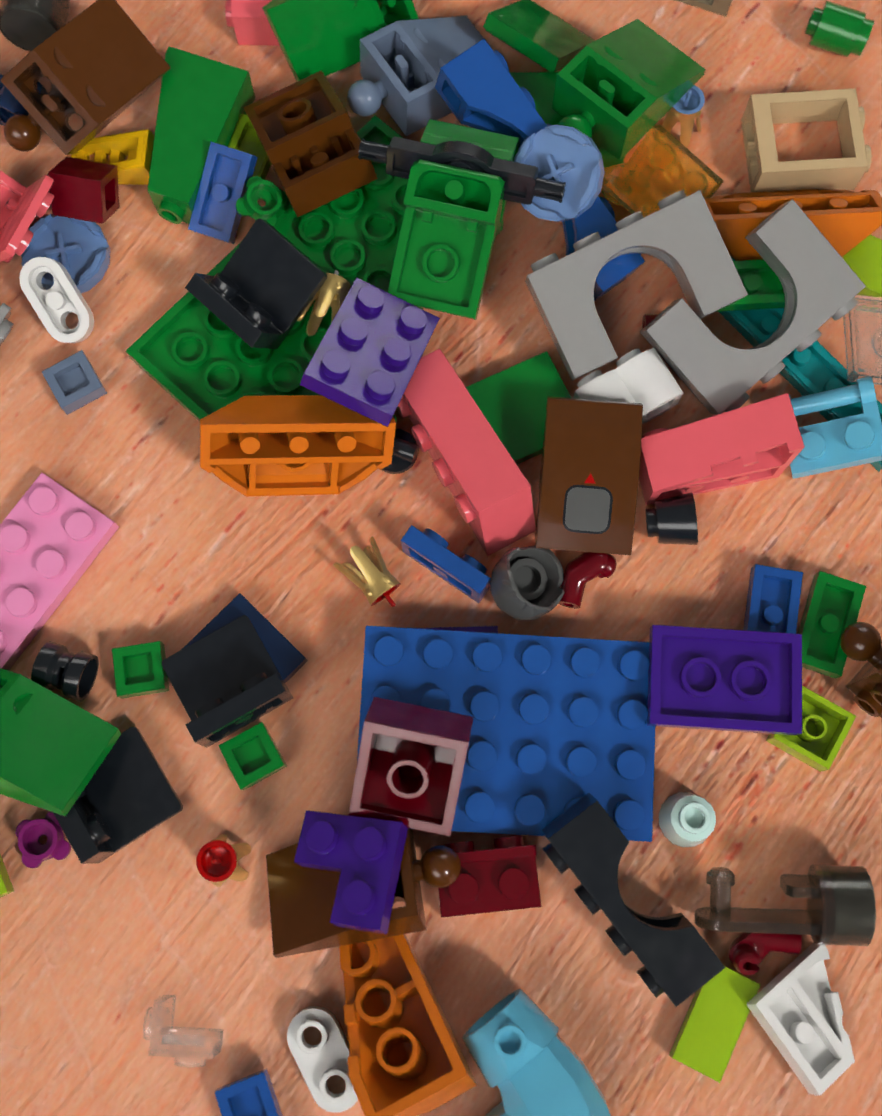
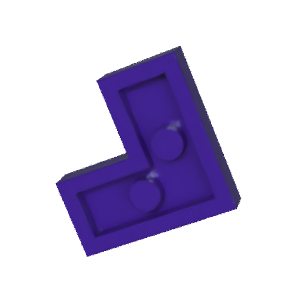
(369, 862)

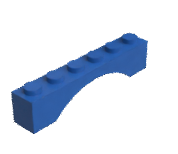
(489, 99)

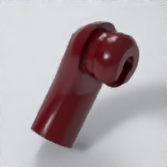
(582, 570)
(751, 948)

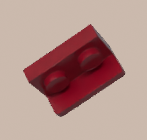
(492, 879)

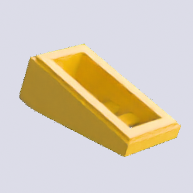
(135, 145)

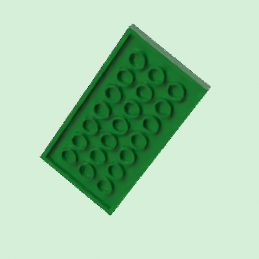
(211, 366)

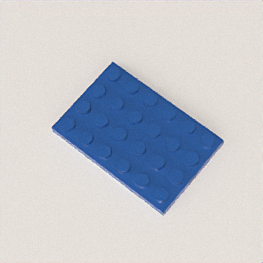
(545, 725)

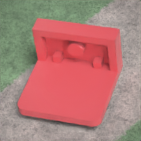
(18, 210)

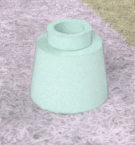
(686, 819)

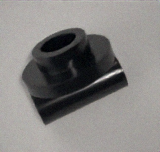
(404, 452)

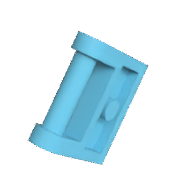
(839, 441)

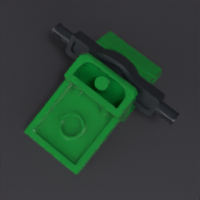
(453, 210)

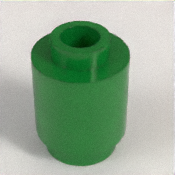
(839, 29)

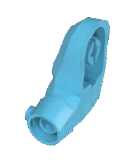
(530, 1063)

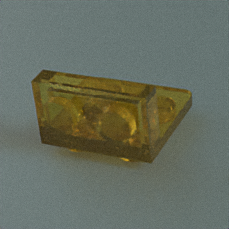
(657, 171)

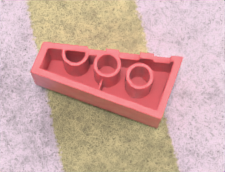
(467, 455)

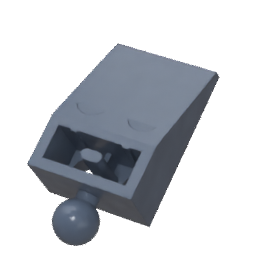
(403, 68)

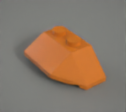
(839, 215)
(292, 445)

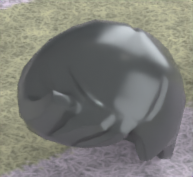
(527, 582)

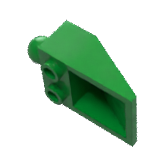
(328, 32)
(623, 86)
(47, 745)

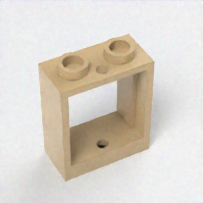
(797, 107)

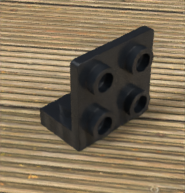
(261, 287)
(225, 681)
(120, 801)

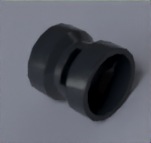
(65, 671)

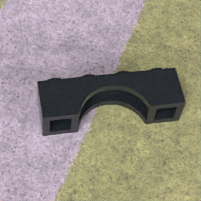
(668, 946)

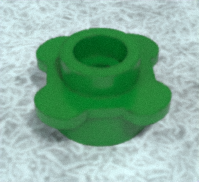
(265, 190)

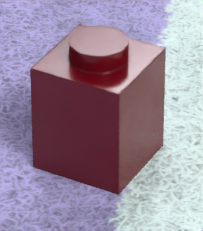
(84, 190)

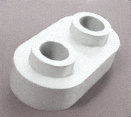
(58, 301)
(324, 1059)

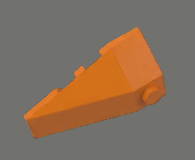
(397, 1033)

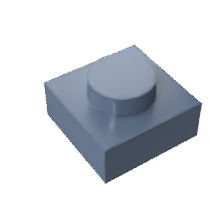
(74, 382)

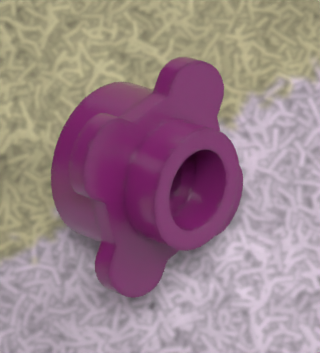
(28, 840)

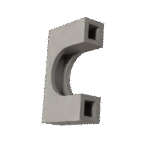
(677, 234)
(815, 289)

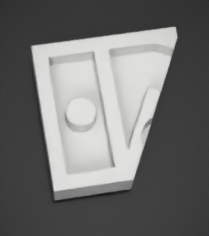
(806, 1020)

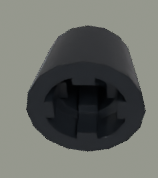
(673, 520)

